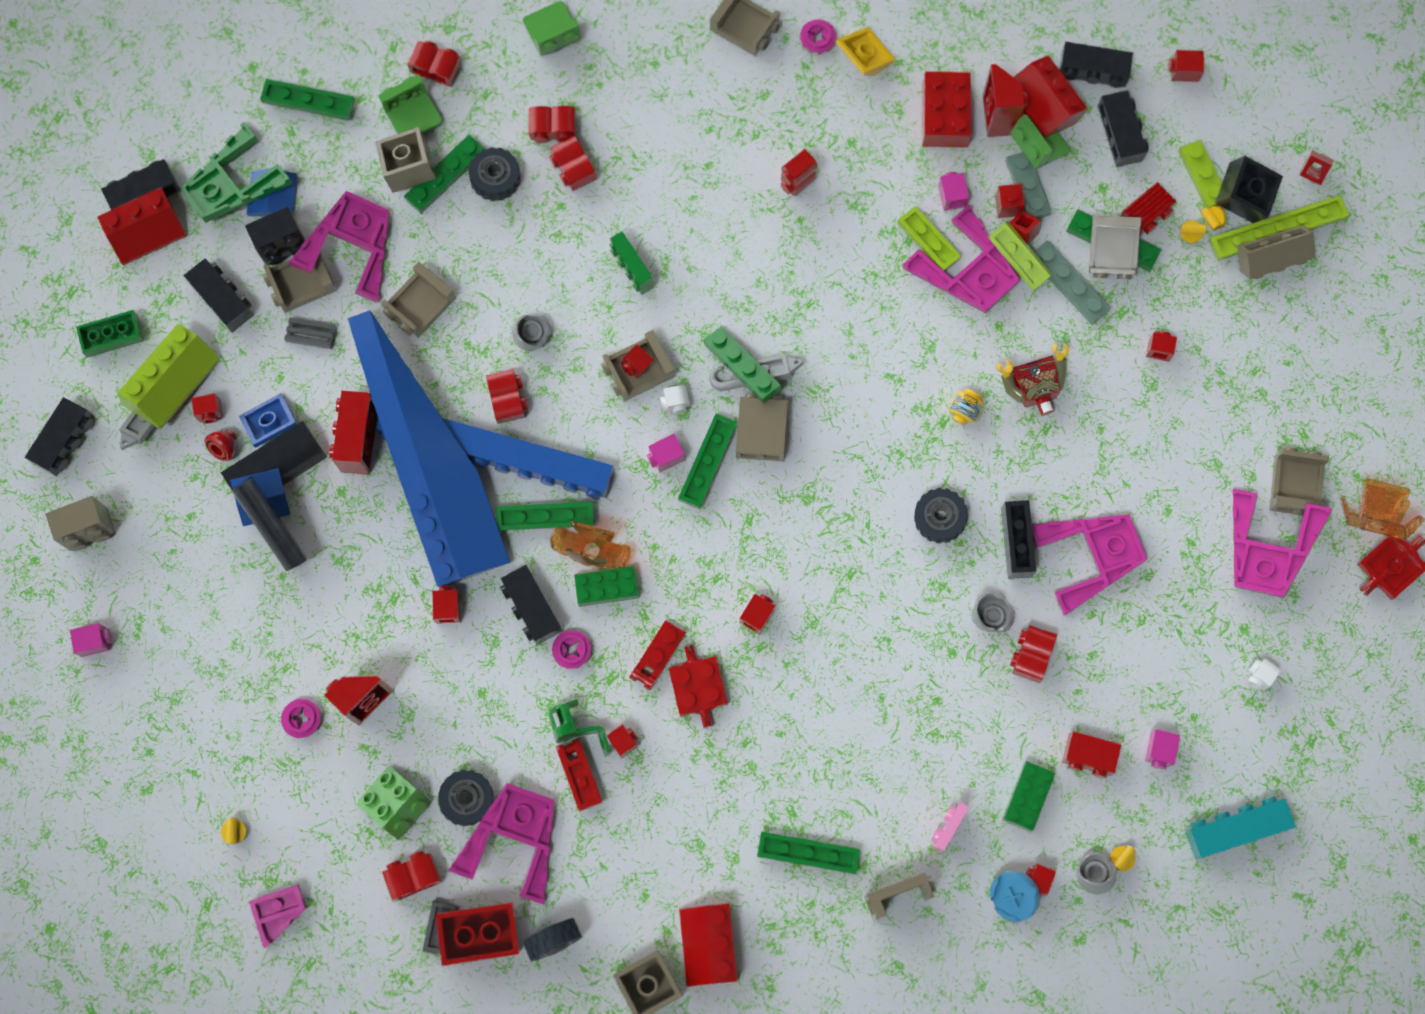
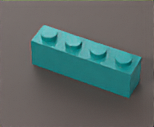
(1241, 828)

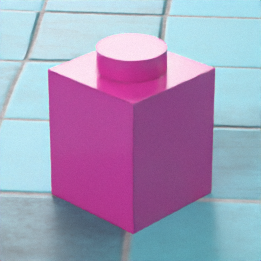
(953, 191)
(665, 453)
(90, 640)
(1162, 749)

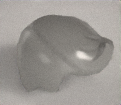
(531, 331)
(992, 614)
(1096, 873)

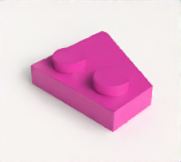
(276, 912)

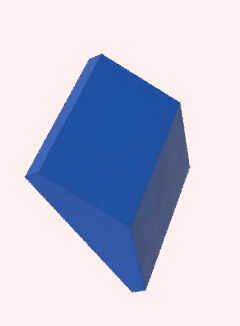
(275, 200)
(268, 420)
(272, 487)

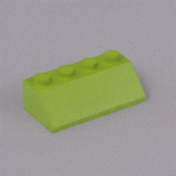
(168, 376)

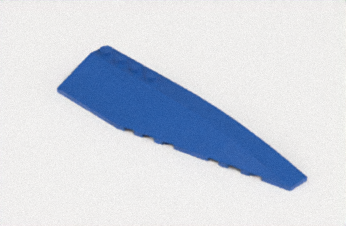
(431, 464)

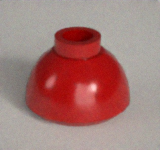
(221, 444)

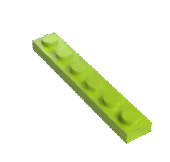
(1310, 216)

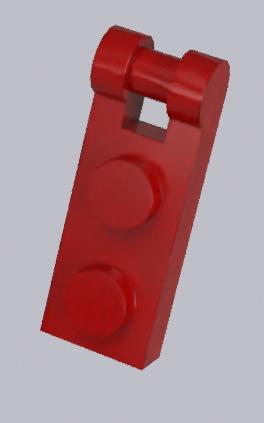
(658, 654)
(579, 775)

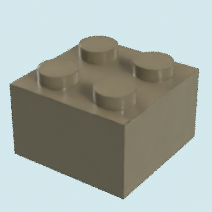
(405, 160)
(80, 524)
(647, 984)

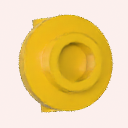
(1214, 217)
(1192, 231)
(233, 831)
(1123, 858)

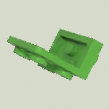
(552, 28)
(410, 106)
(1034, 146)
(393, 802)

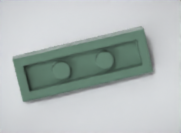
(1024, 173)

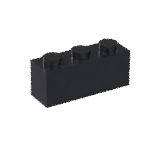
(1095, 64)
(1122, 128)
(141, 182)
(219, 294)
(60, 437)
(1018, 539)
(530, 605)

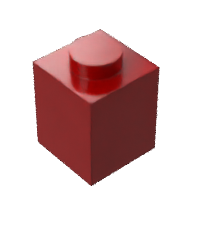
(1186, 65)
(1009, 200)
(446, 605)
(757, 613)

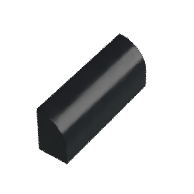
(289, 452)
(269, 523)

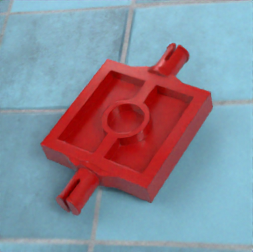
(1392, 566)
(698, 686)

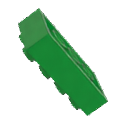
(631, 263)
(109, 333)
(606, 586)
(1028, 796)

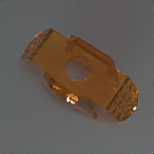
(1385, 506)
(573, 545)

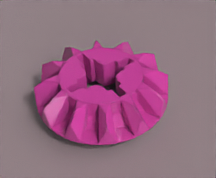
(814, 28)
(570, 638)
(294, 709)

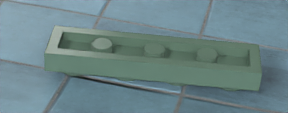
(1072, 284)

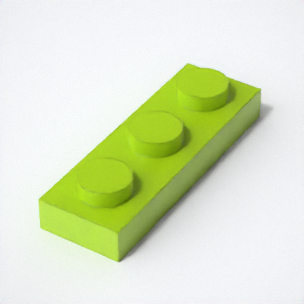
(1201, 172)
(929, 239)
(1020, 255)

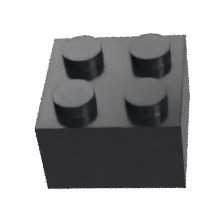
(1249, 189)
(276, 236)

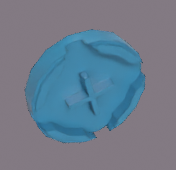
(1015, 896)

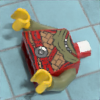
(1036, 381)

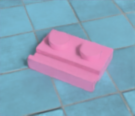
(953, 817)

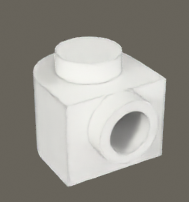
(675, 399)
(1262, 674)

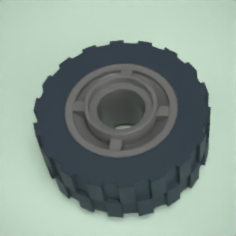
(491, 161)
(944, 501)
(465, 781)
(552, 939)

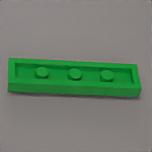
(307, 99)
(446, 174)
(1082, 228)
(742, 364)
(707, 461)
(544, 516)
(808, 853)

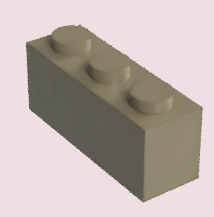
(1276, 252)

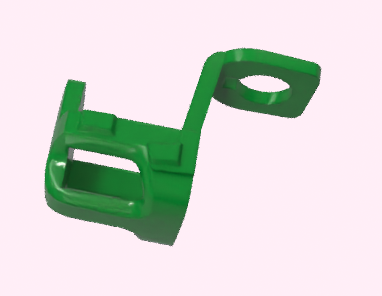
(567, 730)

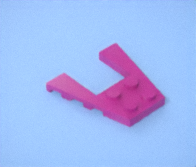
(359, 224)
(982, 281)
(1112, 546)
(1266, 566)
(520, 817)

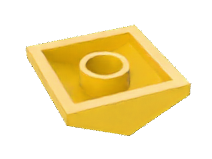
(866, 51)

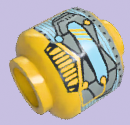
(966, 406)

